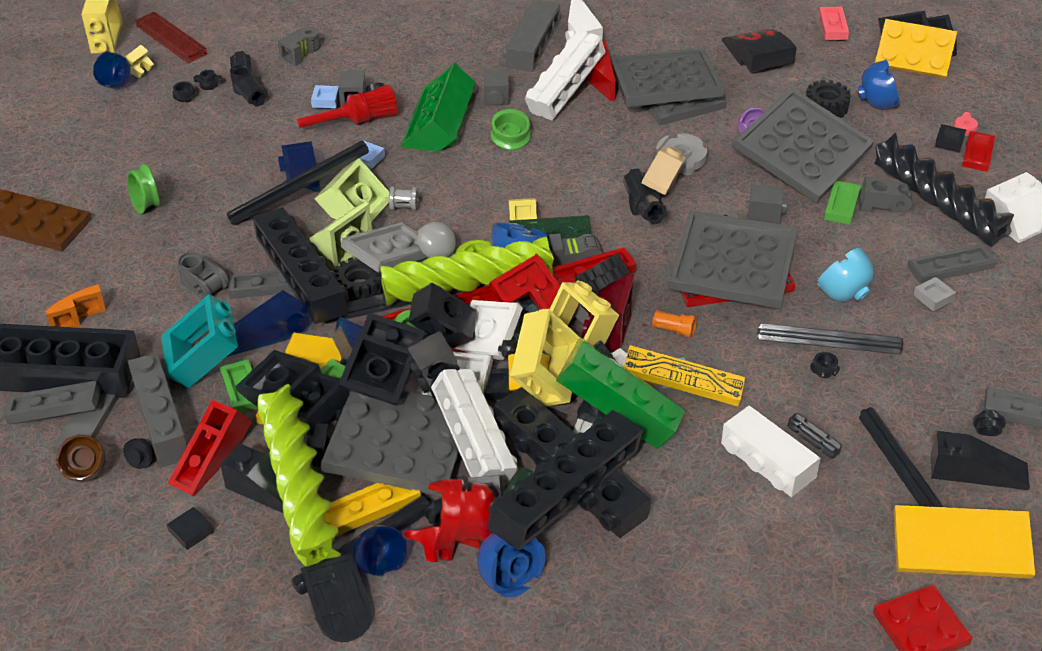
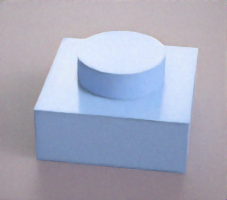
(325, 96)
(374, 156)

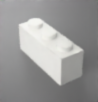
(770, 451)

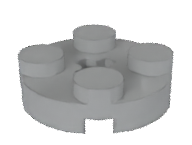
(692, 149)

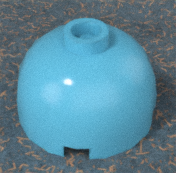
(848, 278)

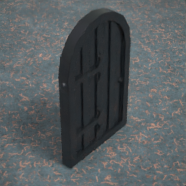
(338, 598)

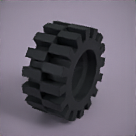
(830, 96)
(358, 270)
(604, 273)

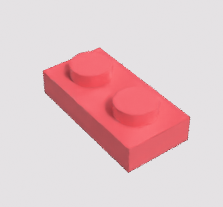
(833, 23)

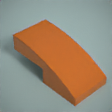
(76, 306)

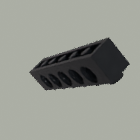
(301, 265)
(540, 434)
(563, 479)

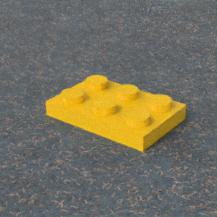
(916, 48)

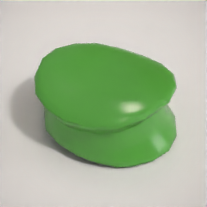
(510, 129)
(142, 188)

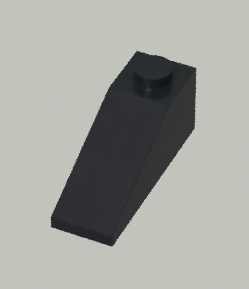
(976, 462)
(251, 476)

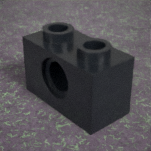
(438, 310)

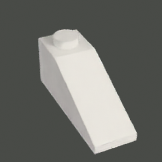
(582, 19)

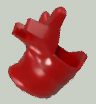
(462, 517)

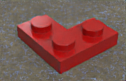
(526, 279)

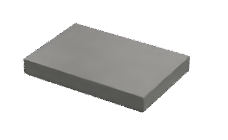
(384, 246)

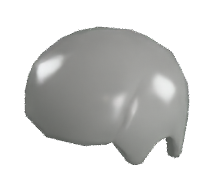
(436, 239)

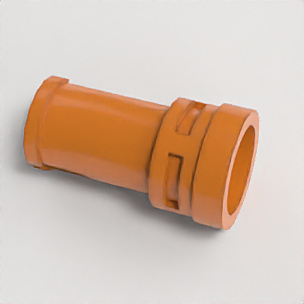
(681, 324)

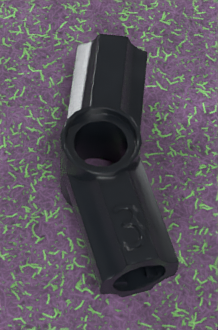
(243, 80)
(642, 198)

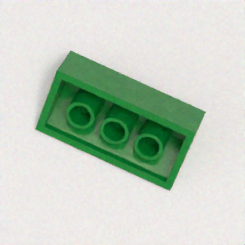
(440, 111)
(613, 387)

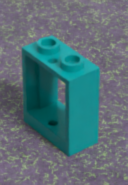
(190, 364)

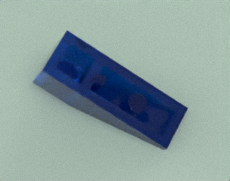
(271, 323)

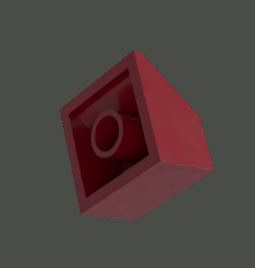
(620, 297)

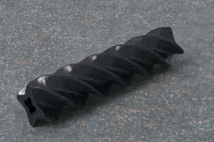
(942, 191)

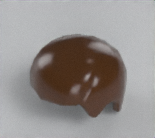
(80, 458)

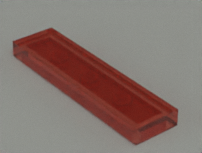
(171, 37)

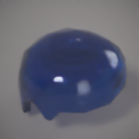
(112, 70)
(380, 550)

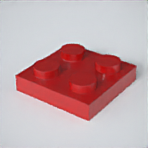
(922, 622)

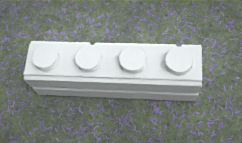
(565, 75)
(473, 425)

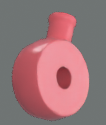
(966, 122)

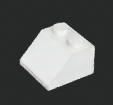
(1023, 199)

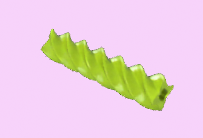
(461, 271)
(295, 479)

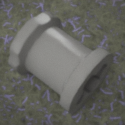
(403, 198)

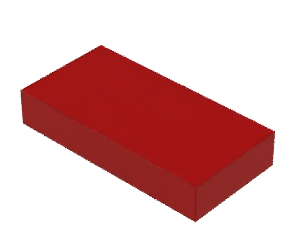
(978, 151)

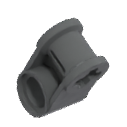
(200, 274)

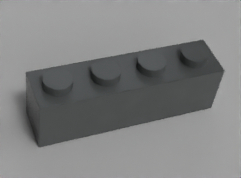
(532, 35)
(158, 409)

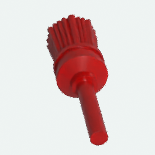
(358, 108)

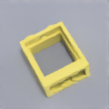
(105, 21)
(566, 303)
(526, 366)

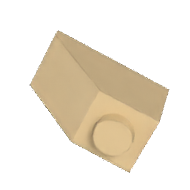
(664, 169)

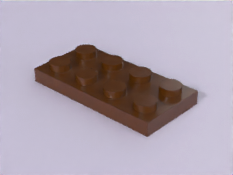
(40, 220)

